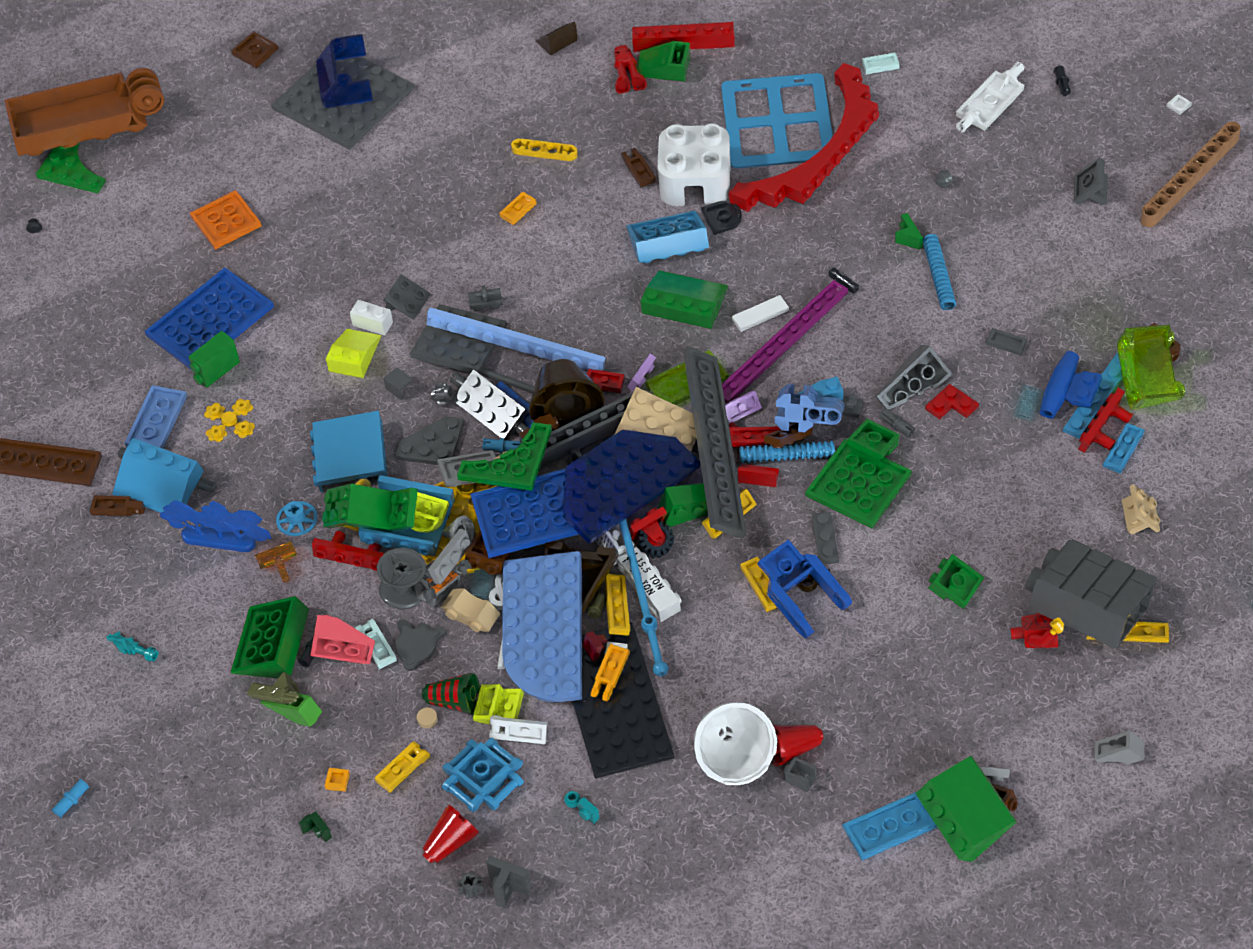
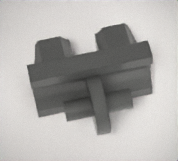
(485, 298)

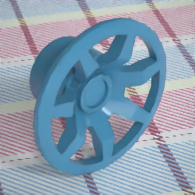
(296, 515)

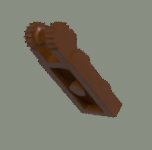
(639, 168)

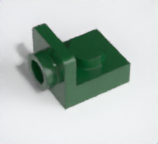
(318, 826)

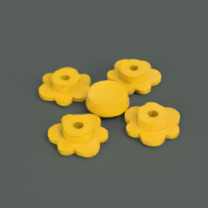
(229, 419)

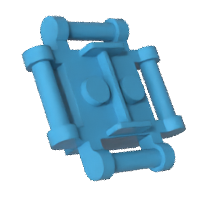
(482, 774)

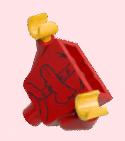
(1038, 631)

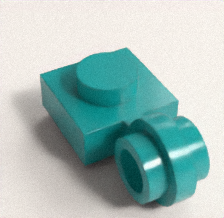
(586, 809)

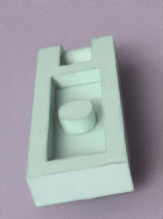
(382, 652)

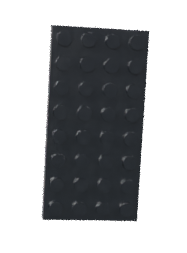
(628, 726)

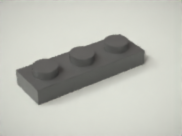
(825, 538)

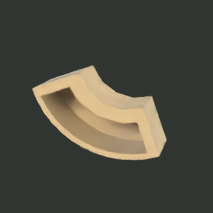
(470, 610)

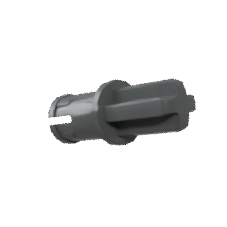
(897, 422)

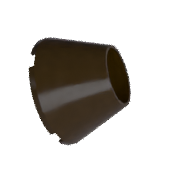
(564, 392)

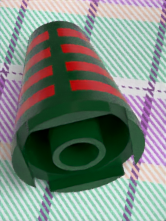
(453, 693)

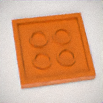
(225, 219)

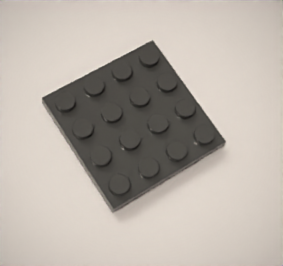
(454, 349)

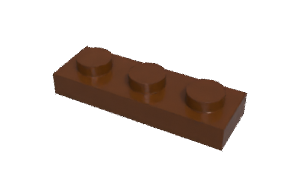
(780, 438)

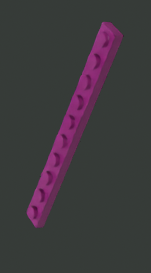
(783, 340)

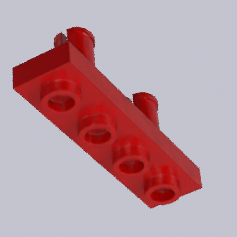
(1104, 413)
(342, 553)

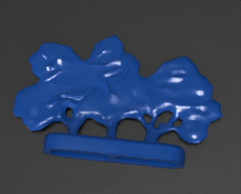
(221, 524)

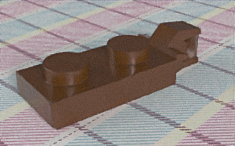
(116, 506)

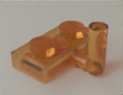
(276, 556)

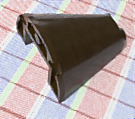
(594, 567)

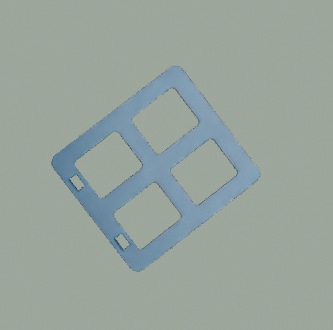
(776, 120)

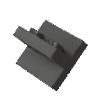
(1091, 183)
(506, 878)

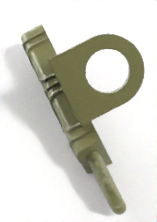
(278, 692)

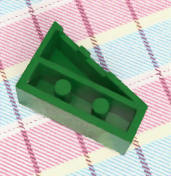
(683, 503)

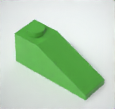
(302, 712)

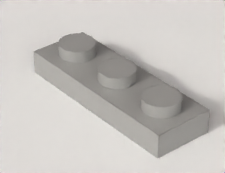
(449, 556)

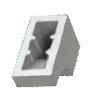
(1120, 748)

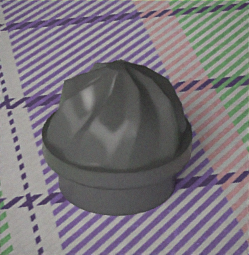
(944, 178)

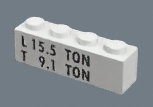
(657, 590)

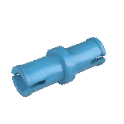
(499, 445)
(70, 798)

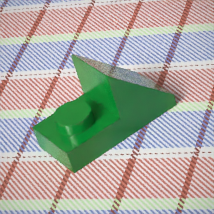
(908, 233)

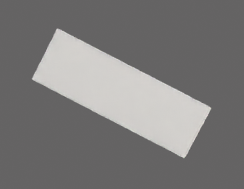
(760, 313)

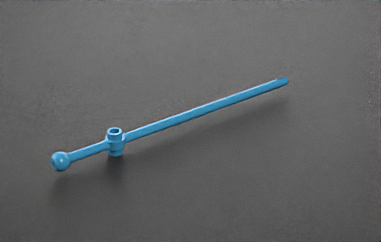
(649, 622)

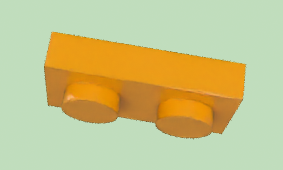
(518, 208)

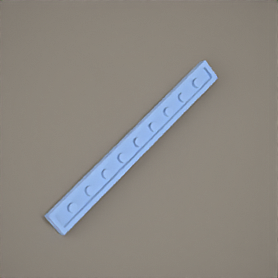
(513, 339)

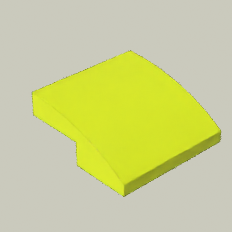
(497, 701)

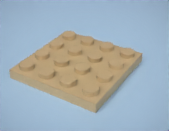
(656, 416)

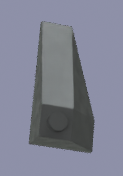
(916, 374)

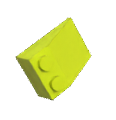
(352, 353)

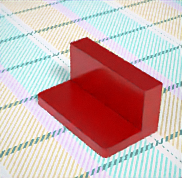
(758, 475)

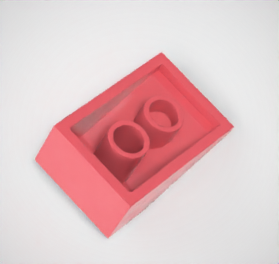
(340, 641)

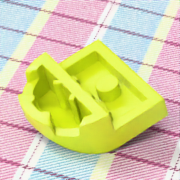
(429, 513)

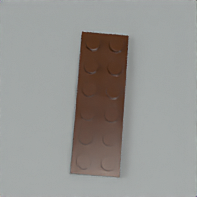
(48, 462)

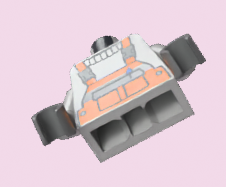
(435, 593)

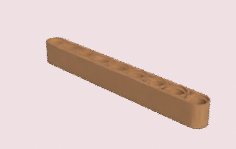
(1190, 174)

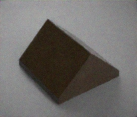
(559, 38)

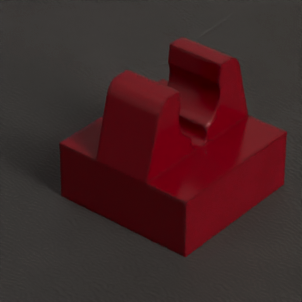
(594, 645)

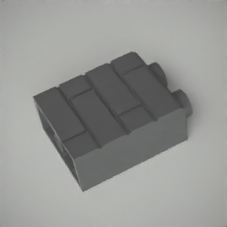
(1090, 592)

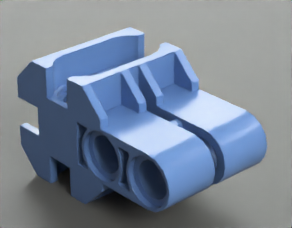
(800, 408)

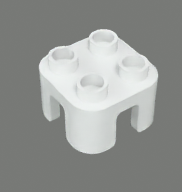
(694, 159)

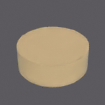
(427, 717)

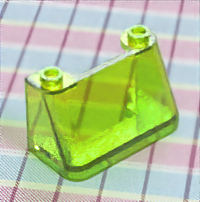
(1148, 366)

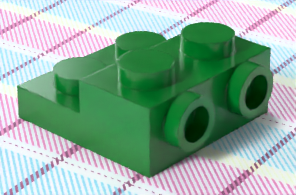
(874, 439)
(955, 581)

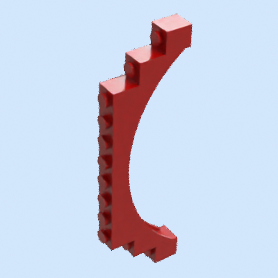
(804, 179)

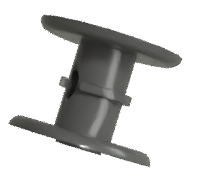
(399, 573)

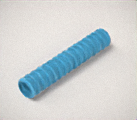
(939, 271)
(787, 452)

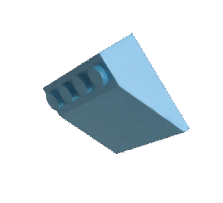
(668, 236)
(156, 475)

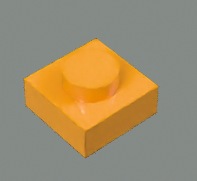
(337, 779)

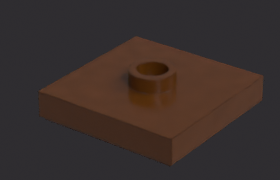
(254, 49)

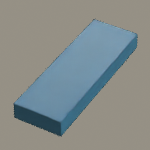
(1123, 448)

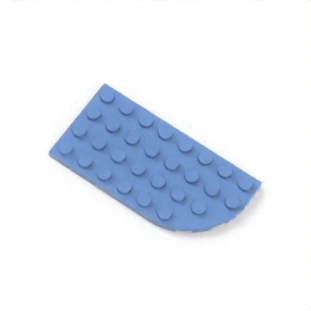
(544, 625)

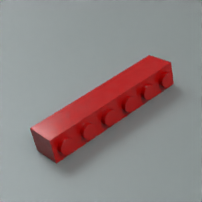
(698, 35)

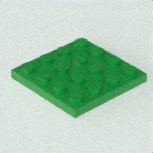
(858, 484)

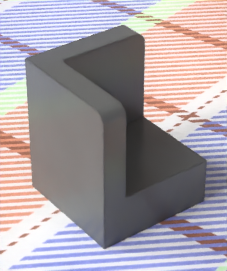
(396, 382)

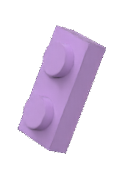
(638, 378)
(742, 406)

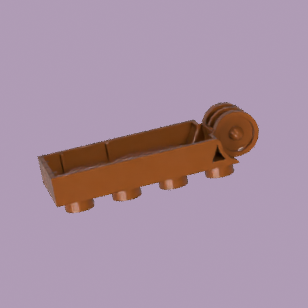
(83, 111)

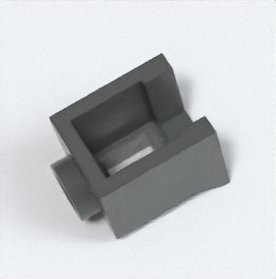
(800, 774)

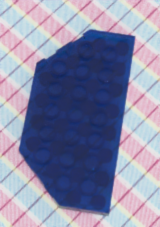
(622, 479)

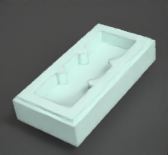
(880, 63)

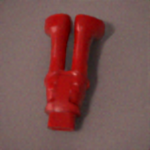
(625, 61)

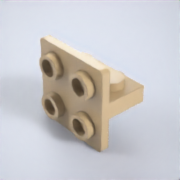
(1140, 511)

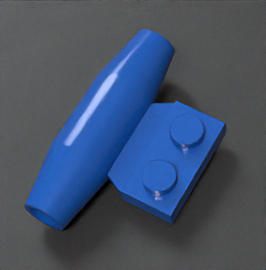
(1068, 385)

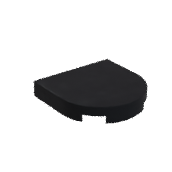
(722, 216)

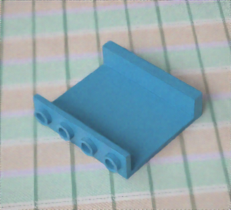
(407, 538)

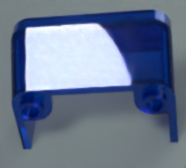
(339, 88)

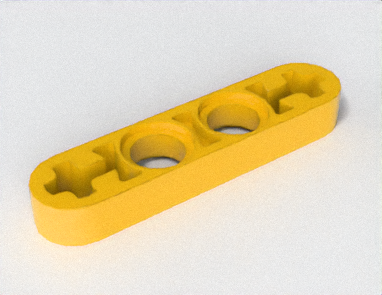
(544, 150)

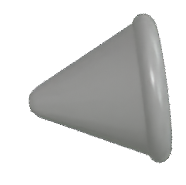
(463, 523)

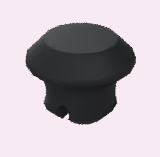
(33, 226)

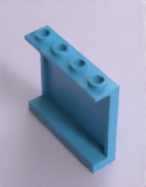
(348, 448)

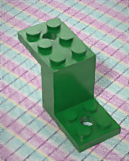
(370, 508)

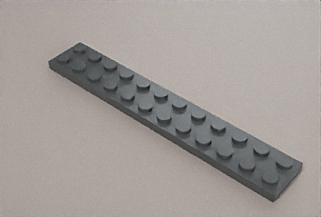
(714, 443)

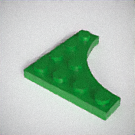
(65, 168)
(515, 467)

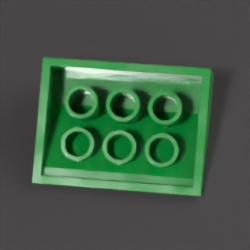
(683, 299)
(271, 638)
(966, 809)

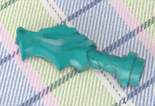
(129, 646)

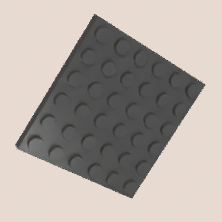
(350, 122)

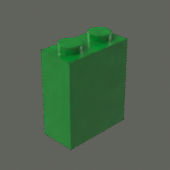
(213, 359)

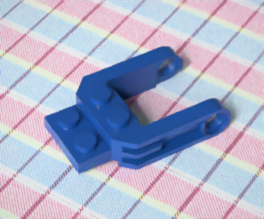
(787, 569)

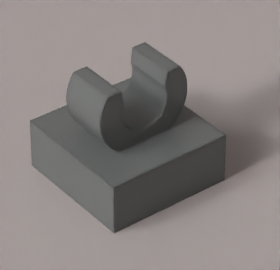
(852, 406)

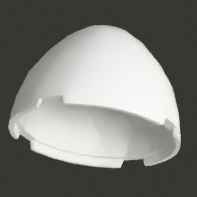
(742, 755)

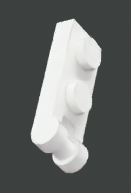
(518, 730)

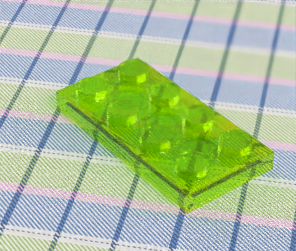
(673, 383)

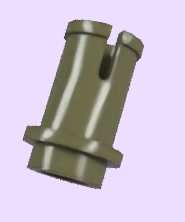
(598, 604)

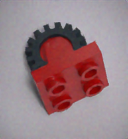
(652, 535)

